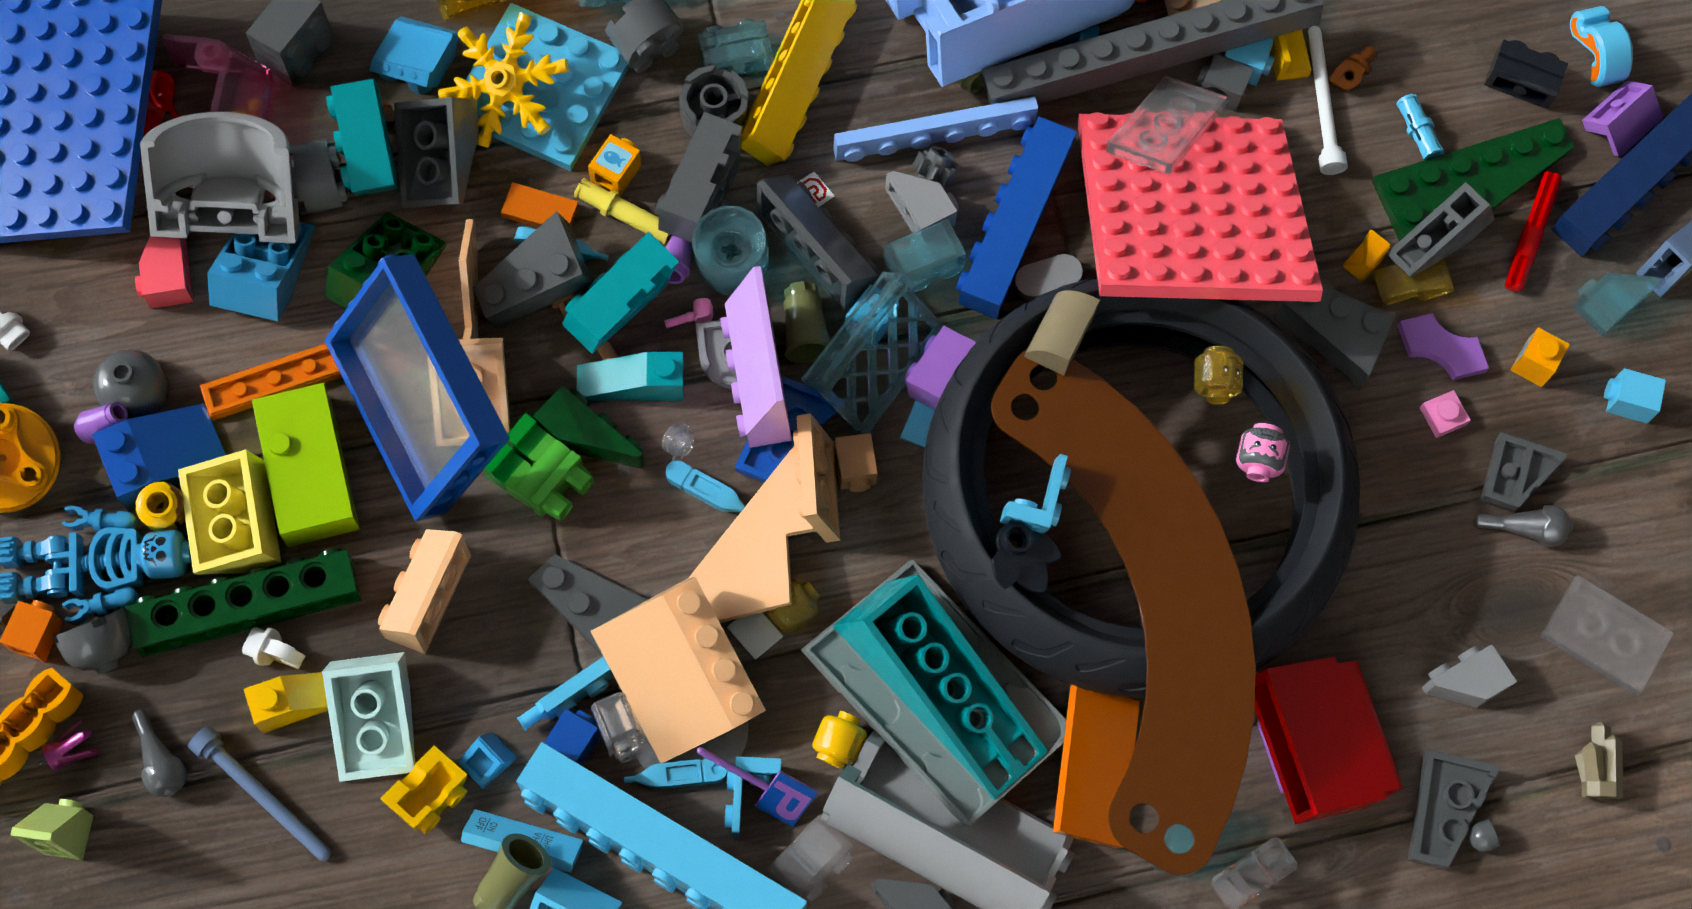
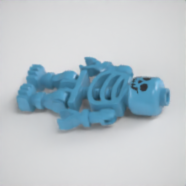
(157, 554)

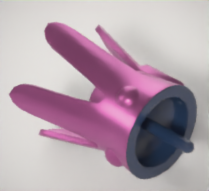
(57, 751)

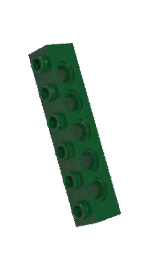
(147, 615)

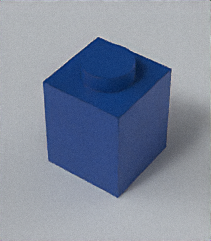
(574, 735)

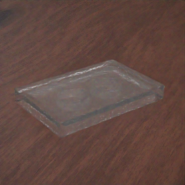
(1607, 634)

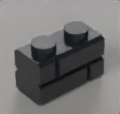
(1526, 73)

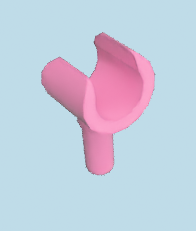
(701, 312)

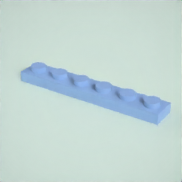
(936, 128)

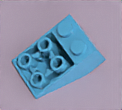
(257, 275)

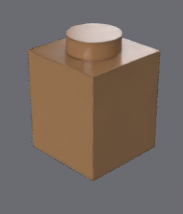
(855, 462)

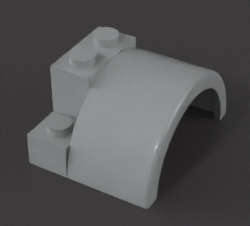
(233, 171)

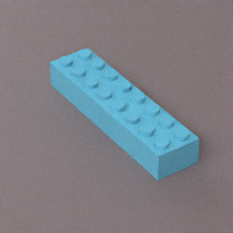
(645, 837)

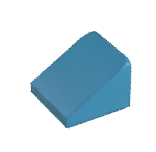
(486, 759)

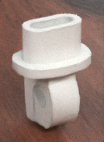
(12, 330)
(268, 646)

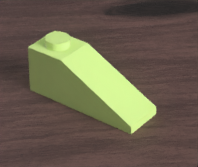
(56, 829)

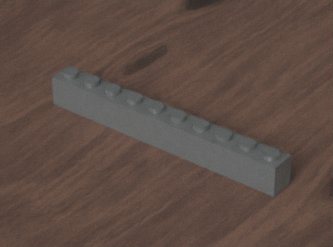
(1147, 48)

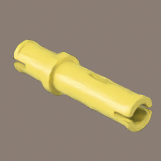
(611, 204)

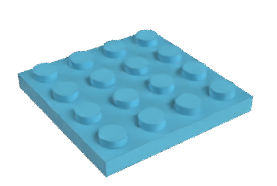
(572, 102)

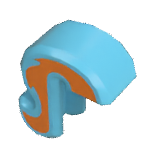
(1607, 42)

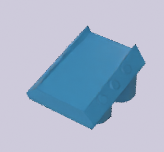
(415, 54)

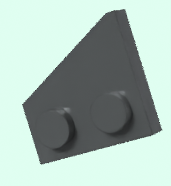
(1517, 470)

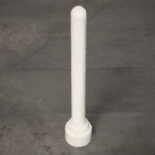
(1332, 158)

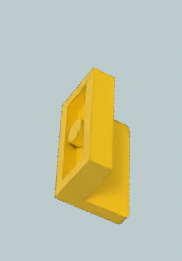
(1290, 56)

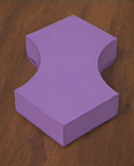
(1456, 354)

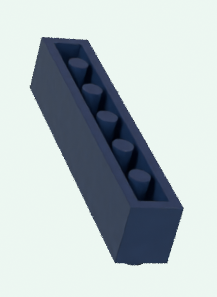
(1629, 183)

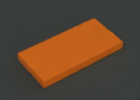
(1093, 763)

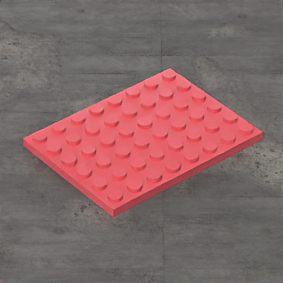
(1208, 230)

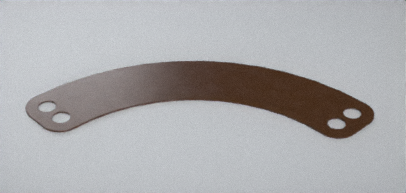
(1187, 596)

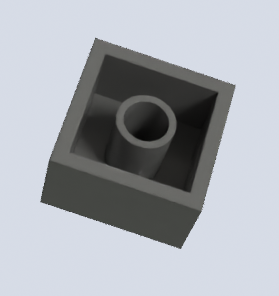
(290, 37)

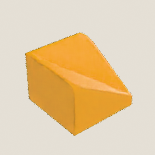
(1367, 256)

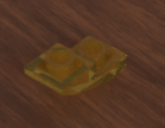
(1397, 286)

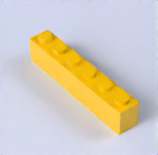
(794, 78)

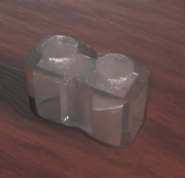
(618, 727)
(811, 859)

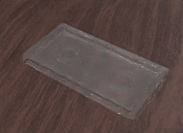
(1166, 124)

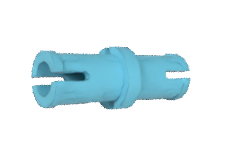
(1420, 126)

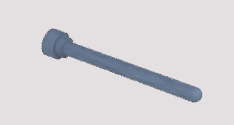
(208, 745)

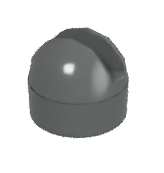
(1483, 836)

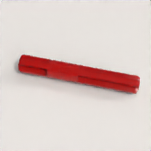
(1533, 232)

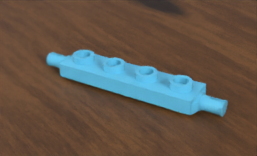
(588, 682)

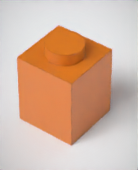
(32, 630)

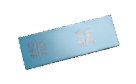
(489, 830)

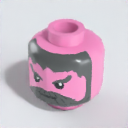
(1263, 452)

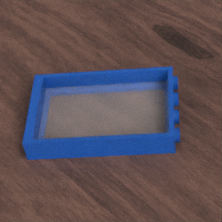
(415, 387)

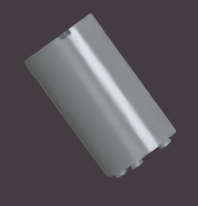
(994, 864)

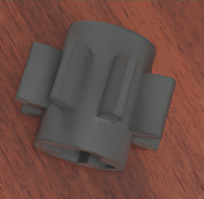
(935, 165)

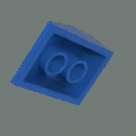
(155, 449)

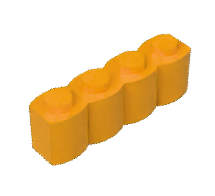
(33, 718)

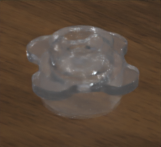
(678, 441)

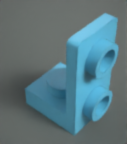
(1026, 511)
(762, 768)

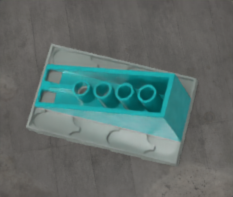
(938, 692)

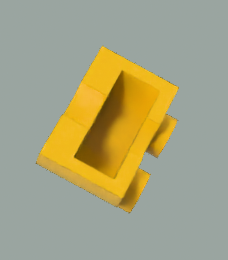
(427, 791)

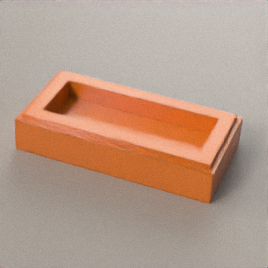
(536, 206)

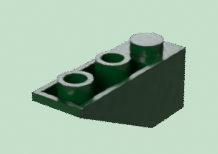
(580, 429)

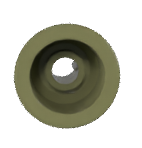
(804, 323)
(512, 873)

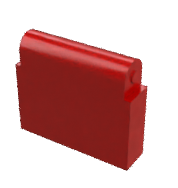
(1324, 738)

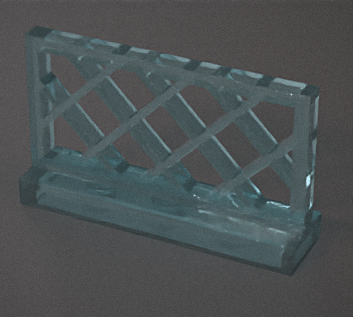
(851, 339)

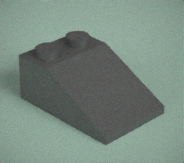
(435, 150)

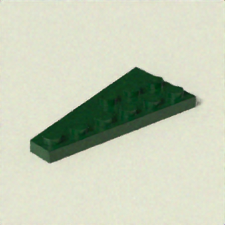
(1490, 167)

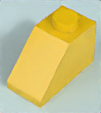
(286, 700)

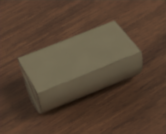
(1062, 330)

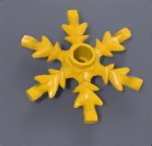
(514, 78)

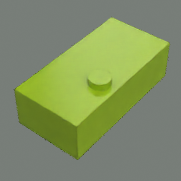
(305, 465)

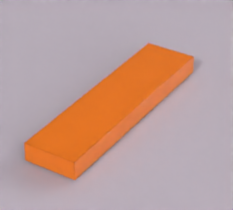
(288, 373)

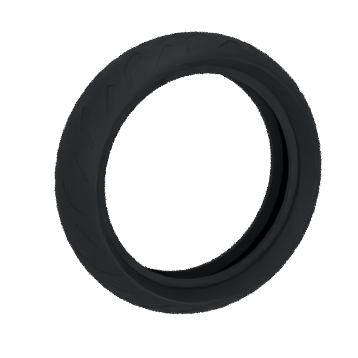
(1275, 378)

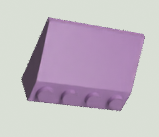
(756, 364)

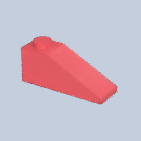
(165, 273)

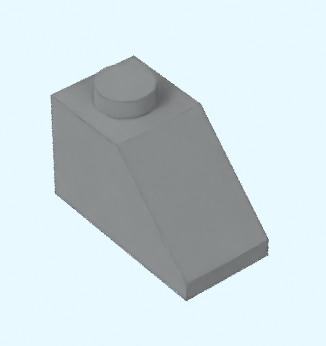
(920, 200)

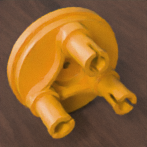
(27, 458)

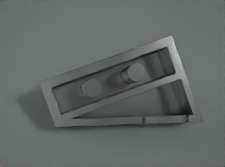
(534, 274)

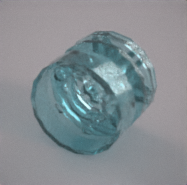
(725, 233)

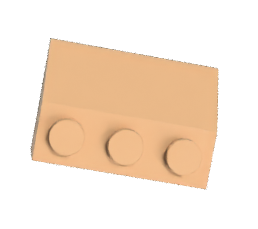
(425, 589)

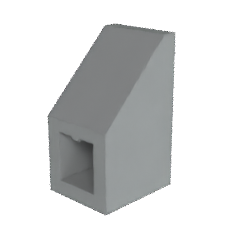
(1473, 680)

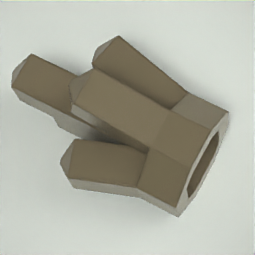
(1601, 765)

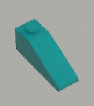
(633, 378)

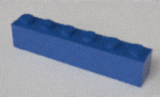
(1016, 218)

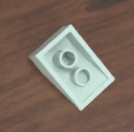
(370, 716)

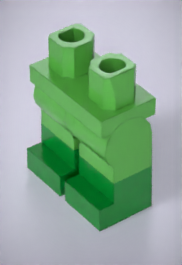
(538, 470)

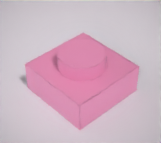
(1445, 414)

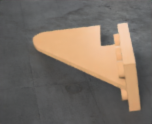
(485, 353)
(751, 560)

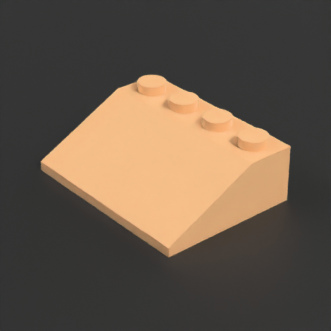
(678, 670)

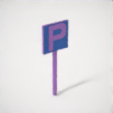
(783, 797)

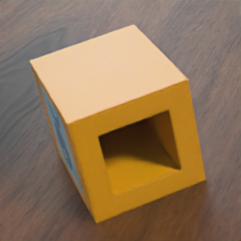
(615, 164)
(1540, 357)

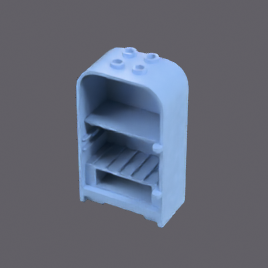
(984, 33)

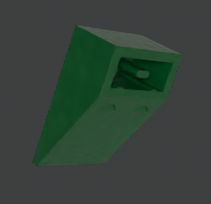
(383, 238)

